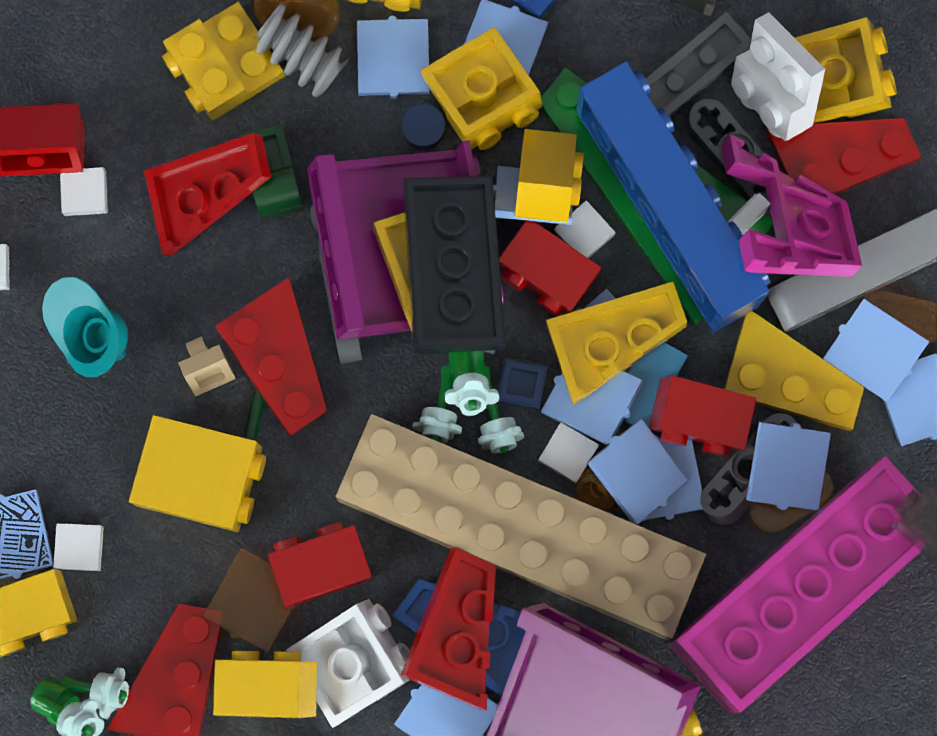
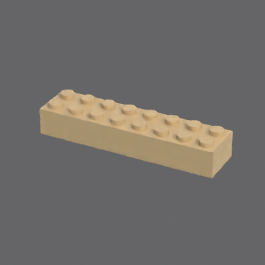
(521, 527)

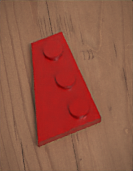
(846, 152)
(203, 187)
(276, 357)
(453, 636)
(175, 679)

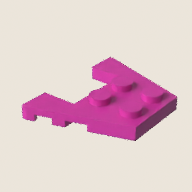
(808, 221)

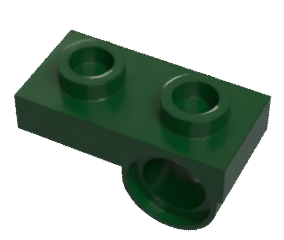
(280, 192)

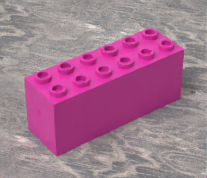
(799, 590)

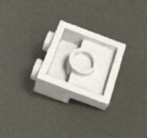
(778, 79)
(354, 660)

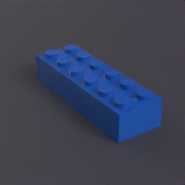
(670, 195)

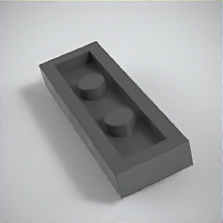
(697, 64)

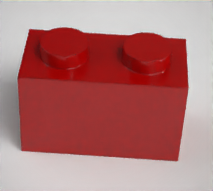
(41, 140)
(547, 269)
(701, 414)
(318, 565)

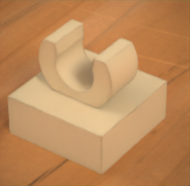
(205, 367)

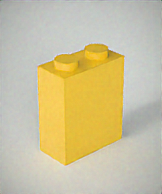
(197, 474)

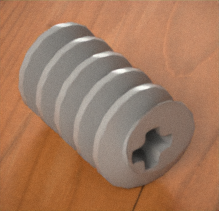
(299, 51)

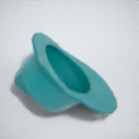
(84, 326)

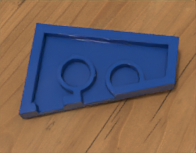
(503, 637)

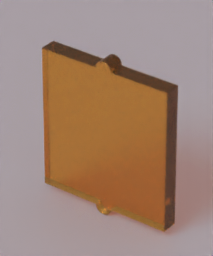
(249, 602)

